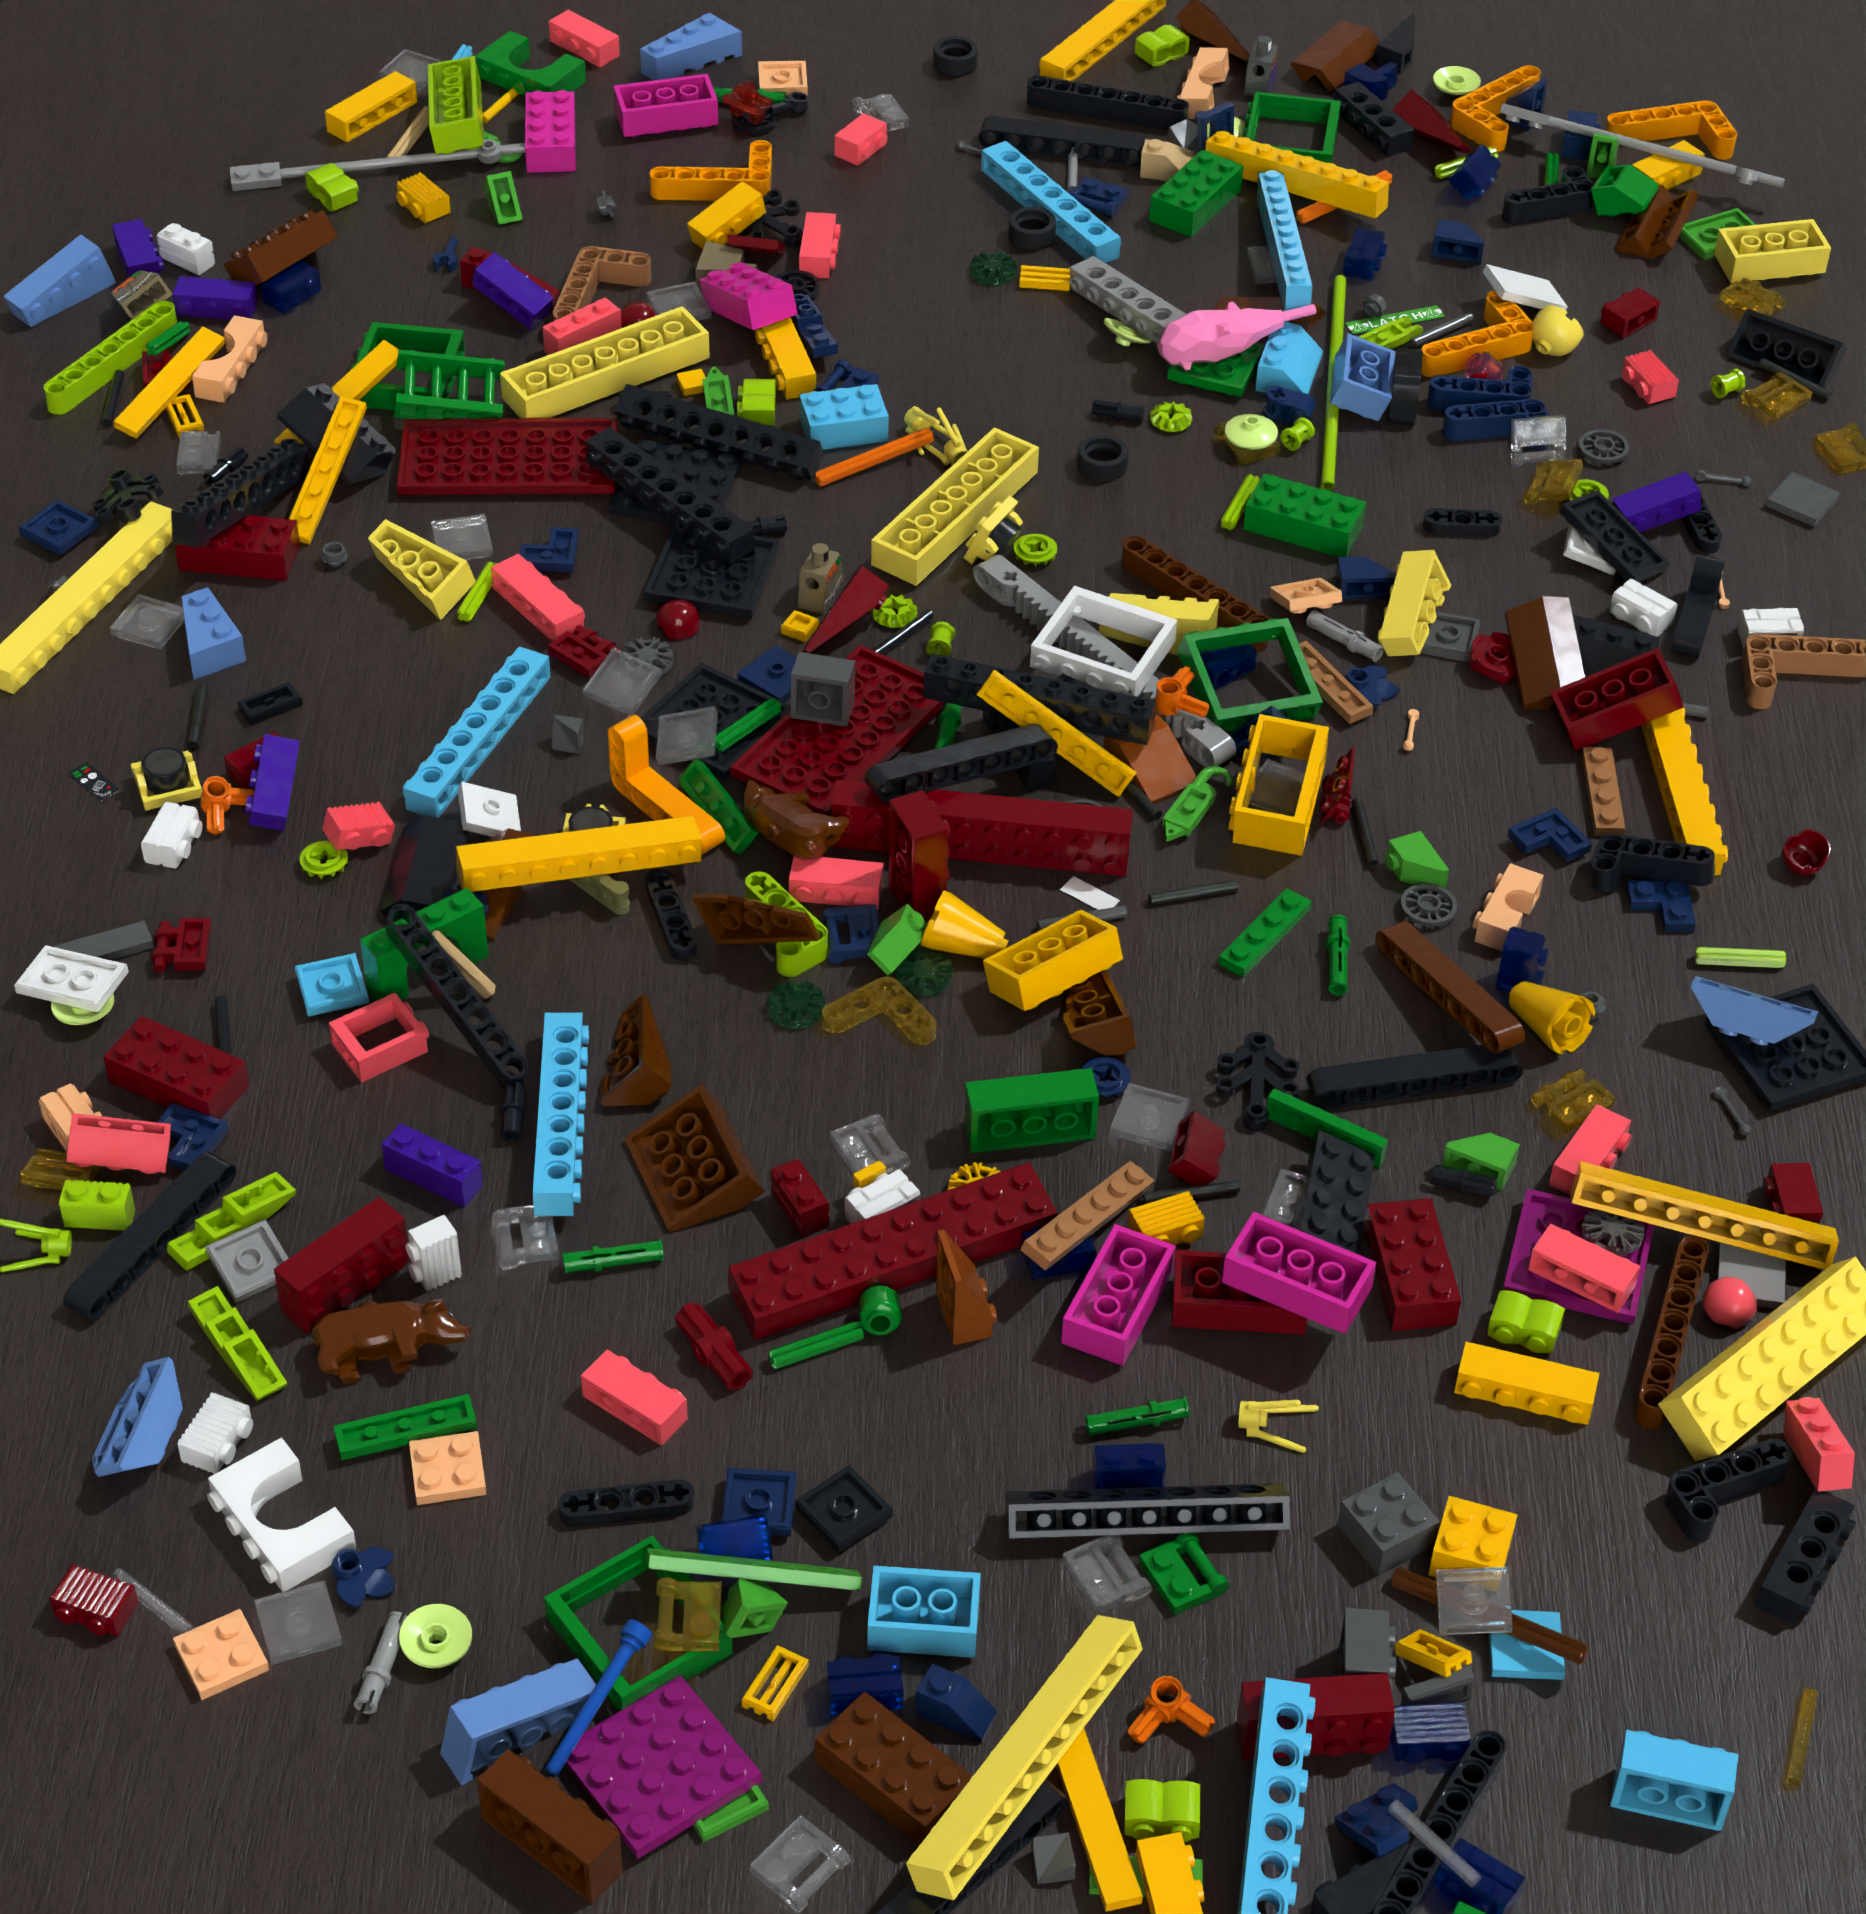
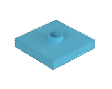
(331, 984)
(1519, 1659)

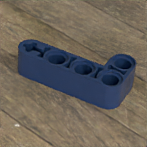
(1454, 390)
(1489, 419)

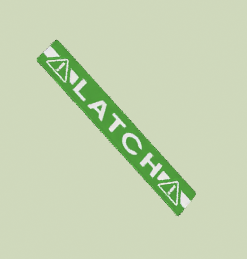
(1415, 315)

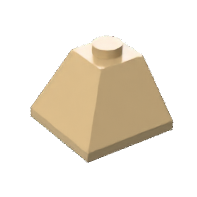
(1162, 159)

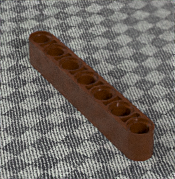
(1180, 581)
(1450, 987)
(1671, 1331)

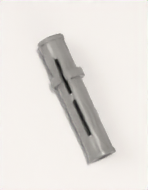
(1353, 640)
(378, 1675)

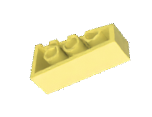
(424, 568)
(1413, 603)
(1189, 615)

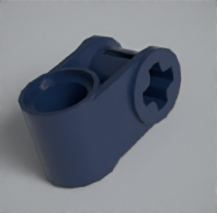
(1288, 406)

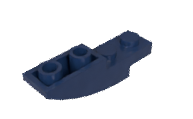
(811, 330)

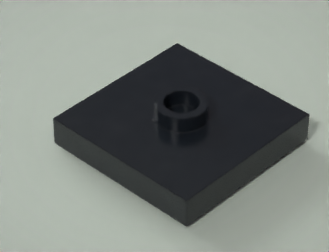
(843, 1508)

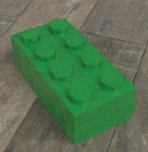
(1196, 193)
(1304, 515)
(1031, 1110)

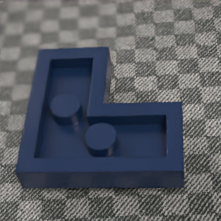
(557, 555)
(1550, 829)
(1669, 898)
(194, 1133)
(1373, 1824)

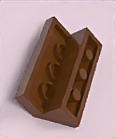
(1335, 53)
(1658, 226)
(1543, 649)

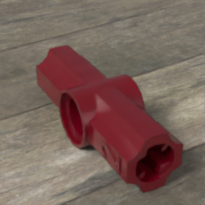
(713, 1346)

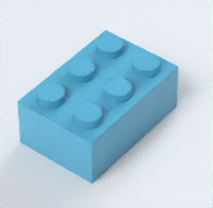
(845, 416)
(923, 1611)
(1674, 1780)

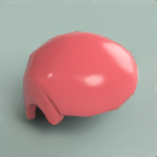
(1729, 1302)

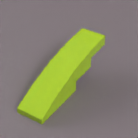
(238, 1211)
(237, 1344)

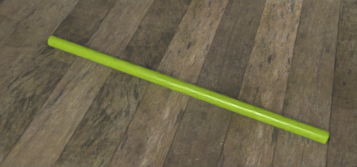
(1332, 411)

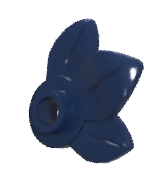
(1372, 683)
(365, 1578)

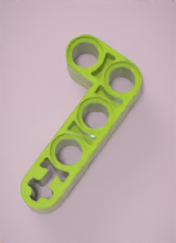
(791, 957)

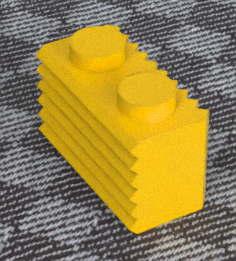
(423, 198)
(1169, 1219)

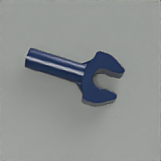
(447, 256)

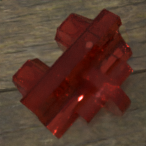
(745, 99)

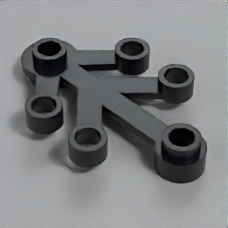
(792, 234)
(123, 486)
(1259, 1048)

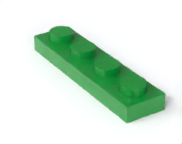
(715, 801)
(1264, 932)
(1309, 1119)
(405, 1425)

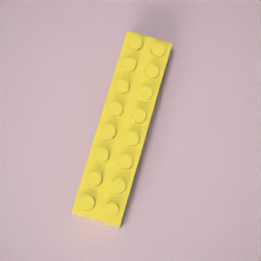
(605, 365)
(953, 506)
(1770, 1361)

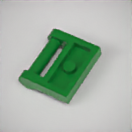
(1174, 1578)

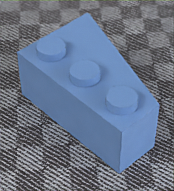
(211, 635)

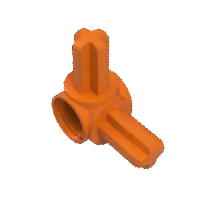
(1173, 697)
(217, 805)
(1179, 1709)

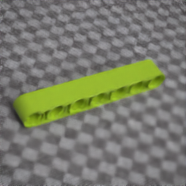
(112, 354)

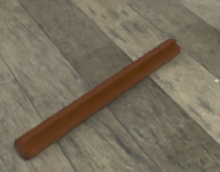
(1522, 1628)

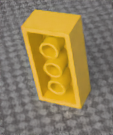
(1053, 960)

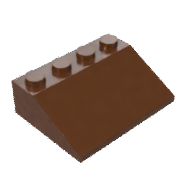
(693, 1161)

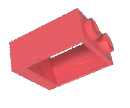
(385, 1056)

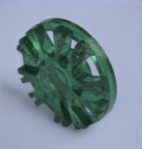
(993, 266)
(925, 972)
(796, 1004)

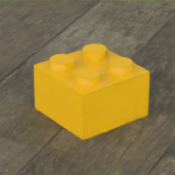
(1472, 1536)

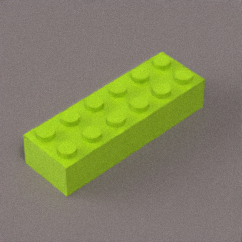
(455, 105)

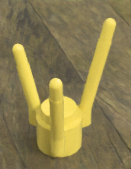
(918, 420)
(953, 448)
(1254, 1415)

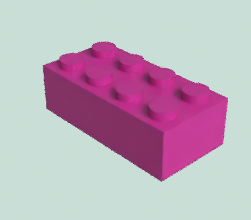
(665, 105)
(550, 131)
(748, 296)
(1299, 1272)
(1118, 1294)

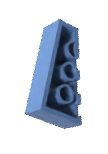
(690, 48)
(60, 282)
(513, 1717)

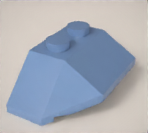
(1750, 1013)
(141, 1421)

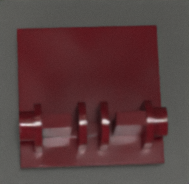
(1337, 790)

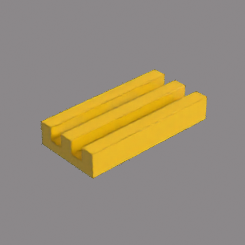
(1044, 278)
(187, 425)
(1433, 1652)
(762, 1706)

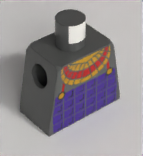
(1263, 61)

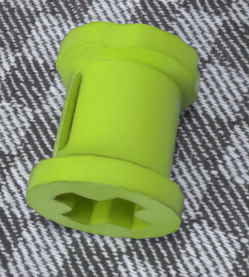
(1724, 384)
(1297, 434)
(941, 635)

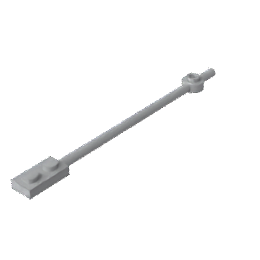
(1537, 120)
(270, 174)

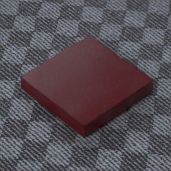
(756, 244)

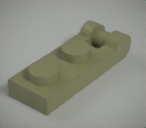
(607, 891)

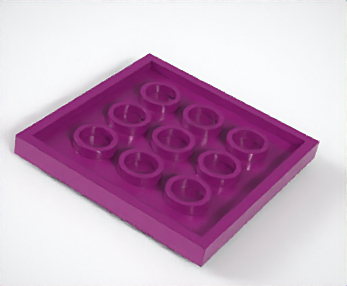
(1537, 1214)
(660, 1766)

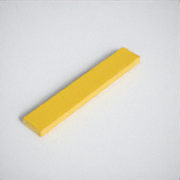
(360, 378)
(168, 383)
(327, 466)
(1071, 742)
(1098, 1826)

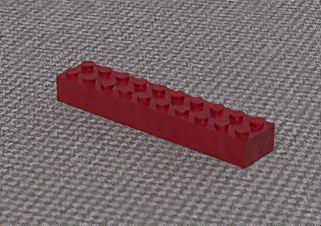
(1001, 829)
(886, 1250)

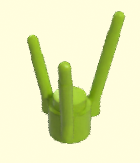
(53, 1241)

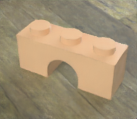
(1514, 892)

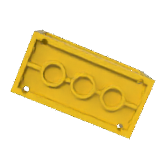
(1288, 740)

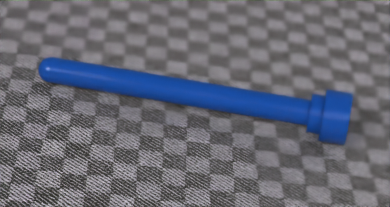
(633, 1638)

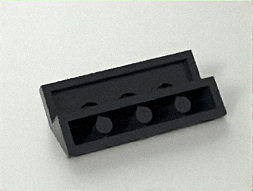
(424, 863)

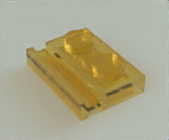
(51, 1170)

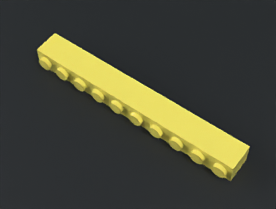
(83, 596)
(1023, 1758)

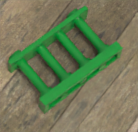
(434, 407)

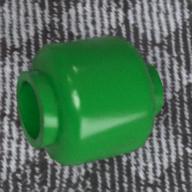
(879, 1310)

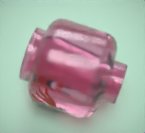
(1484, 366)

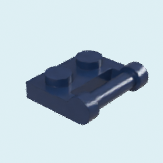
(1220, 119)
(1100, 196)
(855, 377)
(862, 928)

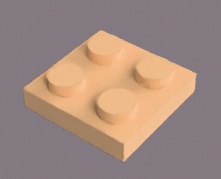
(783, 76)
(1306, 594)
(447, 1468)
(221, 1654)

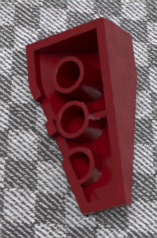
(476, 256)
(853, 603)

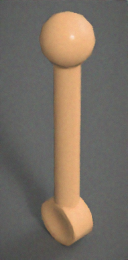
(1723, 602)
(1413, 715)

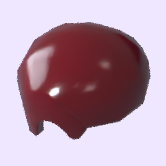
(635, 313)
(678, 619)
(1806, 852)

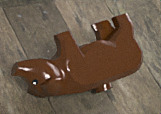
(790, 823)
(382, 1332)

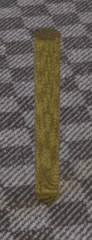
(1802, 1737)

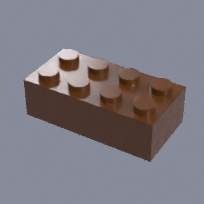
(281, 247)
(890, 1766)
(550, 1825)

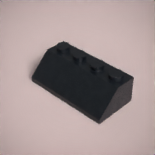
(1788, 346)
(308, 419)
(1608, 645)

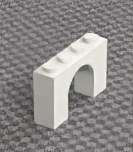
(285, 1554)

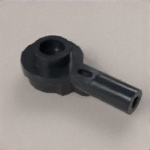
(795, 102)

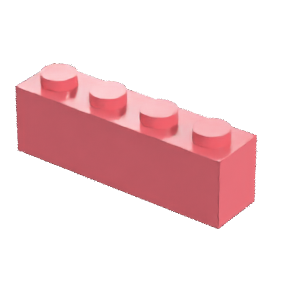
(536, 597)

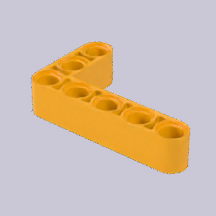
(1476, 112)
(1677, 121)
(713, 182)
(1506, 337)
(647, 788)

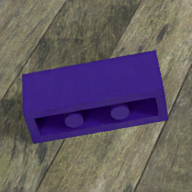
(136, 248)
(512, 290)
(214, 298)
(1660, 502)
(272, 782)
(432, 1165)

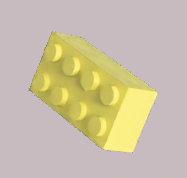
(1772, 250)

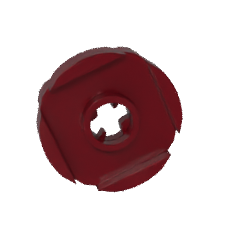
(1483, 657)

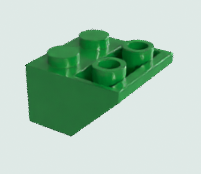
(1622, 191)

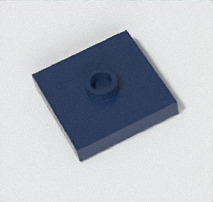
(58, 527)
(770, 673)
(758, 1493)

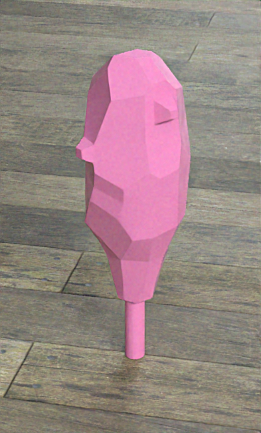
(1219, 334)

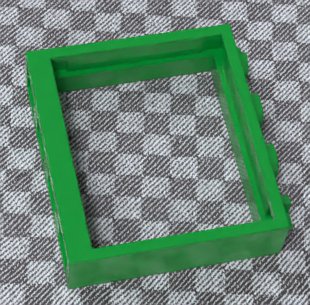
(1296, 109)
(414, 338)
(1229, 719)
(596, 1583)

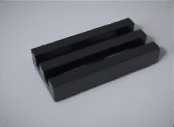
(270, 703)

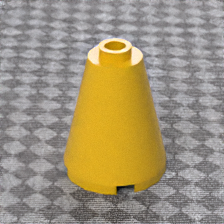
(962, 930)
(1553, 1014)

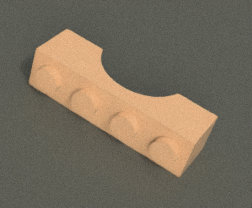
(1207, 68)
(219, 377)

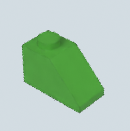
(1602, 154)
(502, 198)
(1416, 860)
(897, 938)
(1483, 1155)
(751, 1608)

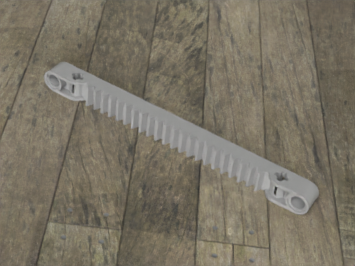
(1012, 587)

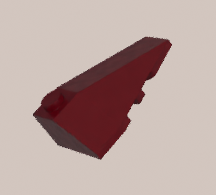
(1429, 122)

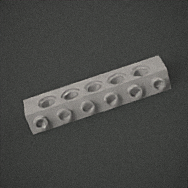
(1123, 297)

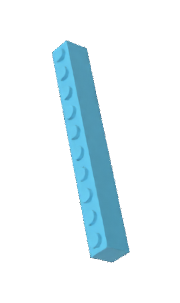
(1283, 241)

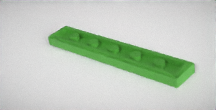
(753, 1569)

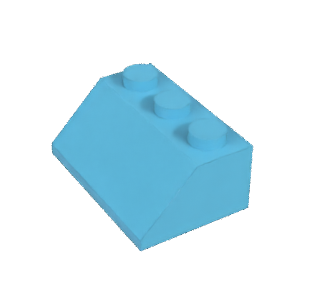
(1289, 360)

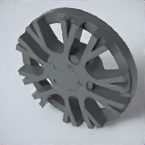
(1603, 449)
(651, 655)
(1428, 906)
(1612, 1231)

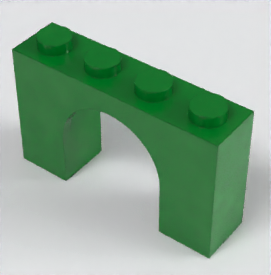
(501, 63)
(456, 917)

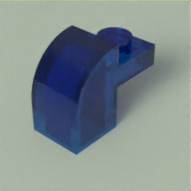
(1376, 81)

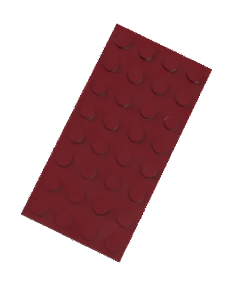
(500, 456)
(815, 754)

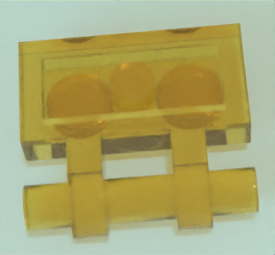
(1752, 296)
(1576, 1105)

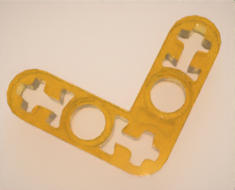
(881, 1002)

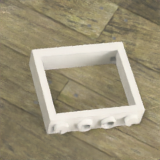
(1113, 614)

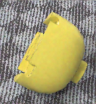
(1555, 332)

